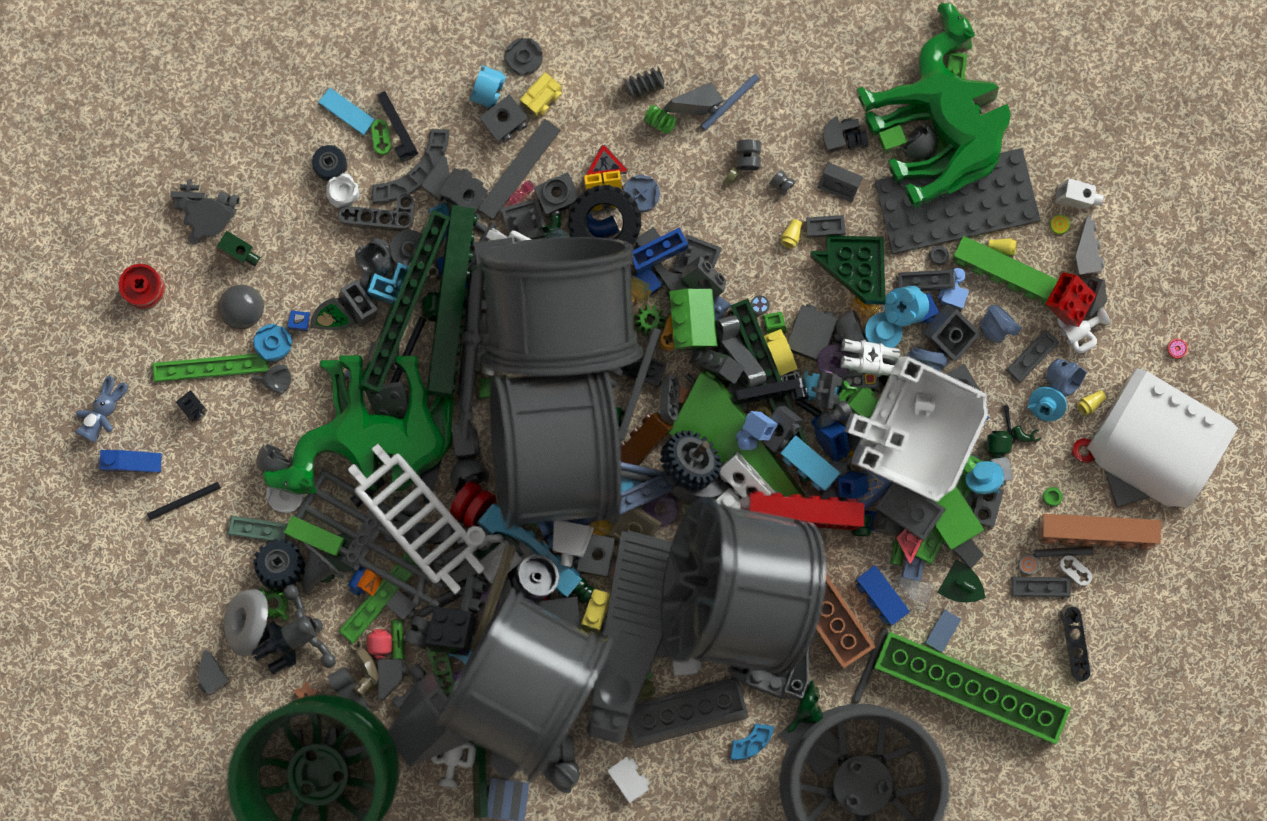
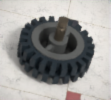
(690, 460)

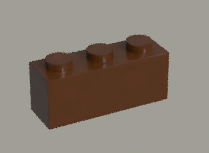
(644, 439)

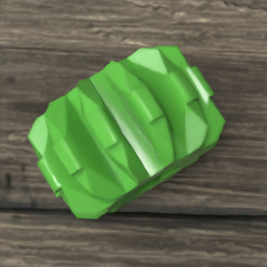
(659, 119)
(643, 317)

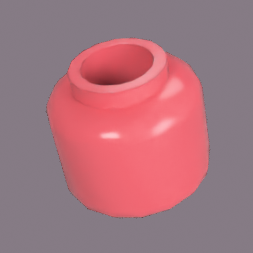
(379, 643)

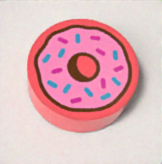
(1177, 348)

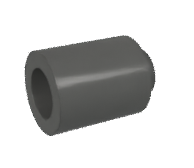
(412, 509)

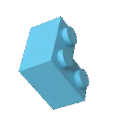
(384, 288)

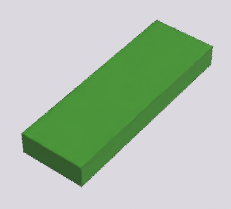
(314, 535)

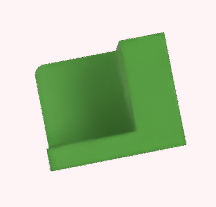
(891, 138)

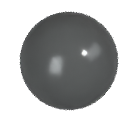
(241, 306)

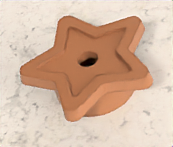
(683, 395)
(305, 689)

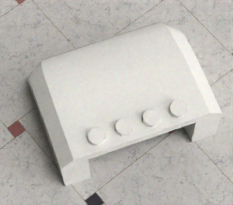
(1160, 440)
(936, 443)

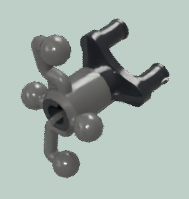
(292, 636)

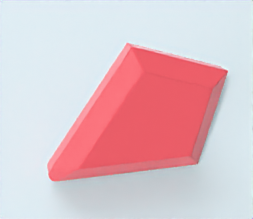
(909, 544)

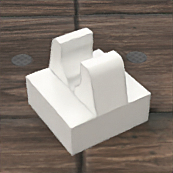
(924, 402)

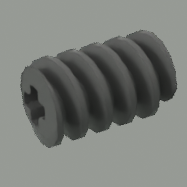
(644, 83)

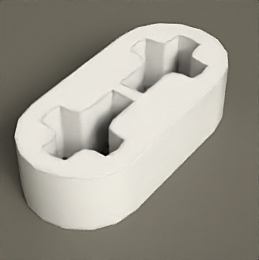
(1078, 567)

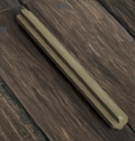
(495, 591)

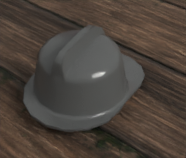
(562, 775)

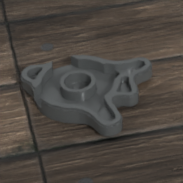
(205, 216)

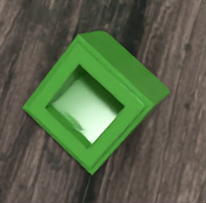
(774, 322)

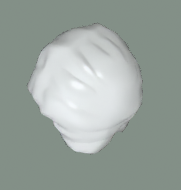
(342, 191)

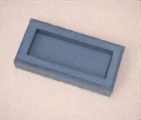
(943, 631)

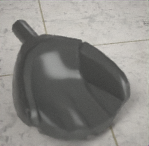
(276, 378)

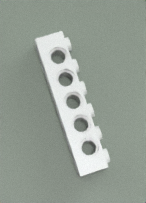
(738, 464)

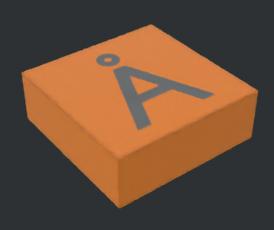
(369, 582)

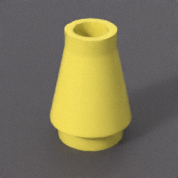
(791, 235)
(1004, 246)
(1091, 402)

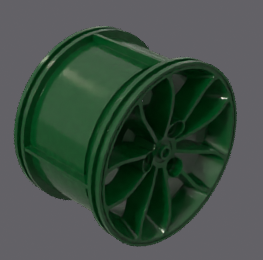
(243, 776)

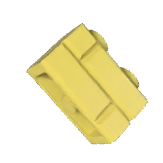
(541, 95)
(596, 612)

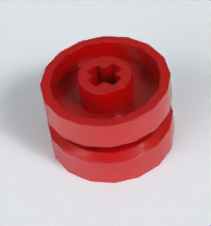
(139, 275)
(471, 504)

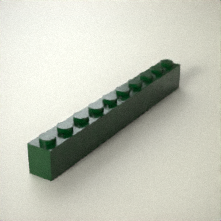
(450, 301)
(403, 302)
(755, 342)

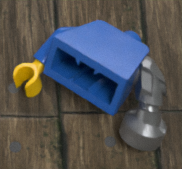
(831, 433)

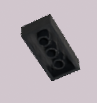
(654, 373)

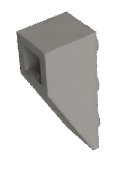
(1086, 255)

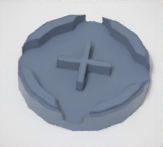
(643, 191)

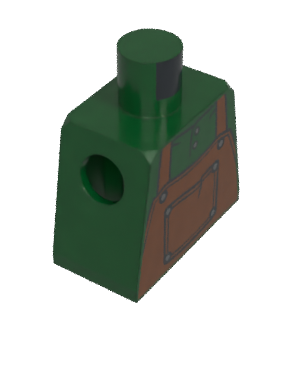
(230, 244)

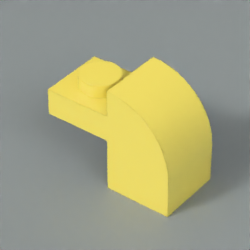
(780, 352)

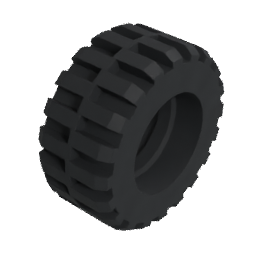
(605, 195)

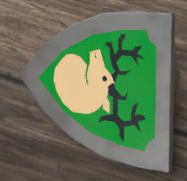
(331, 316)

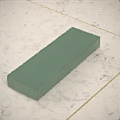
(257, 529)

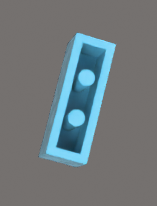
(810, 464)

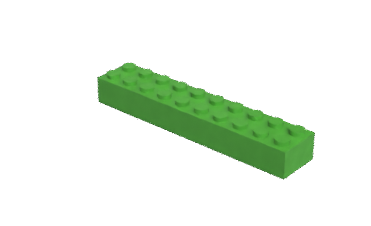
(972, 688)

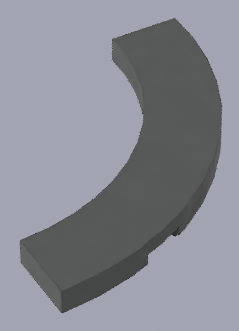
(414, 178)

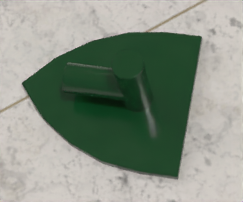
(962, 584)

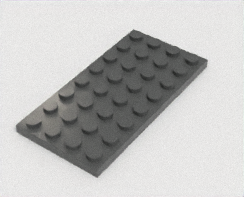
(984, 206)

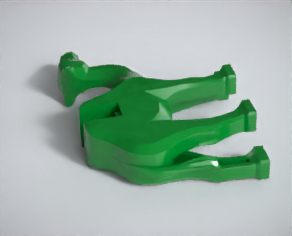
(953, 110)
(419, 437)

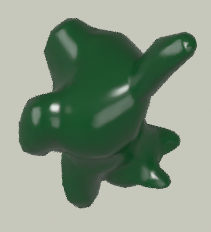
(808, 709)

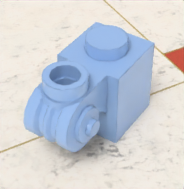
(957, 297)
(756, 426)

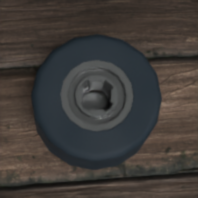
(333, 167)

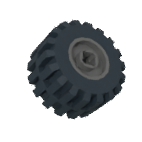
(279, 564)

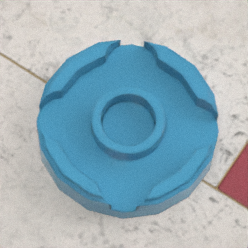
(272, 342)

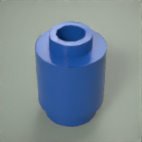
(354, 581)

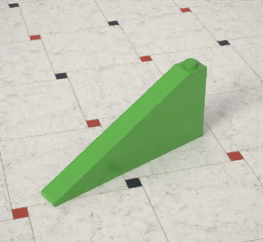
(714, 415)

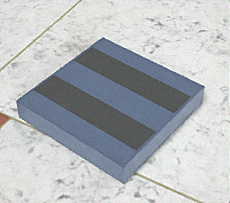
(507, 799)

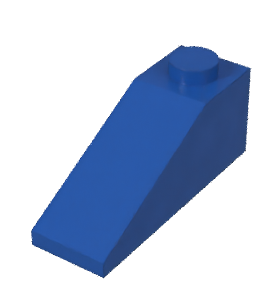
(129, 461)

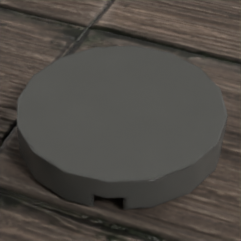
(524, 56)

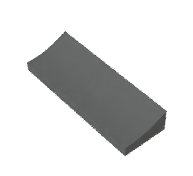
(688, 712)

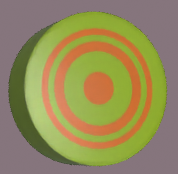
(1059, 224)

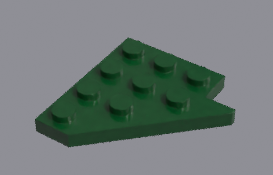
(856, 264)

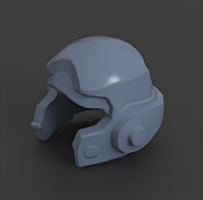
(998, 324)
(935, 360)
(1065, 376)

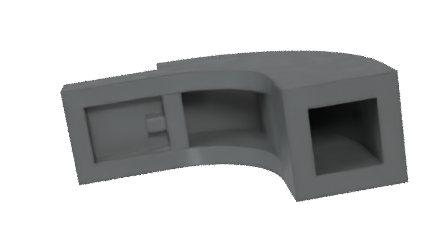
(713, 491)

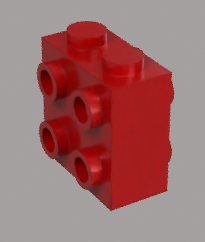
(1070, 299)

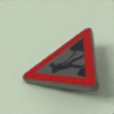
(606, 162)

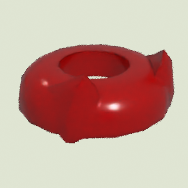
(1075, 450)

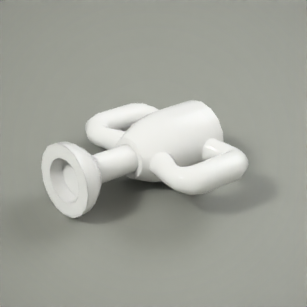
(1077, 333)
(477, 536)
(453, 758)

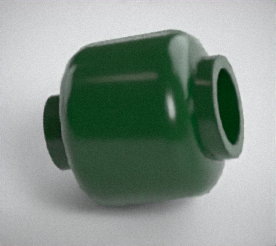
(429, 306)
(999, 444)

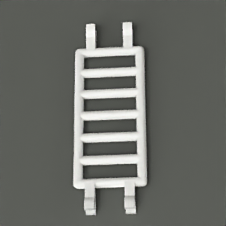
(398, 534)

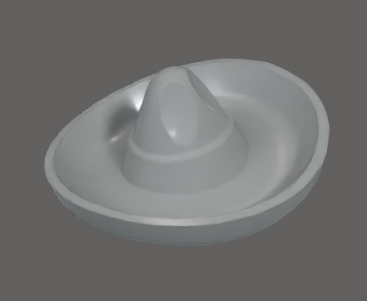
(245, 621)

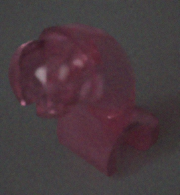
(527, 187)

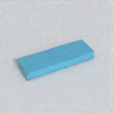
(346, 111)

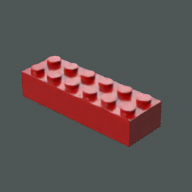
(822, 513)

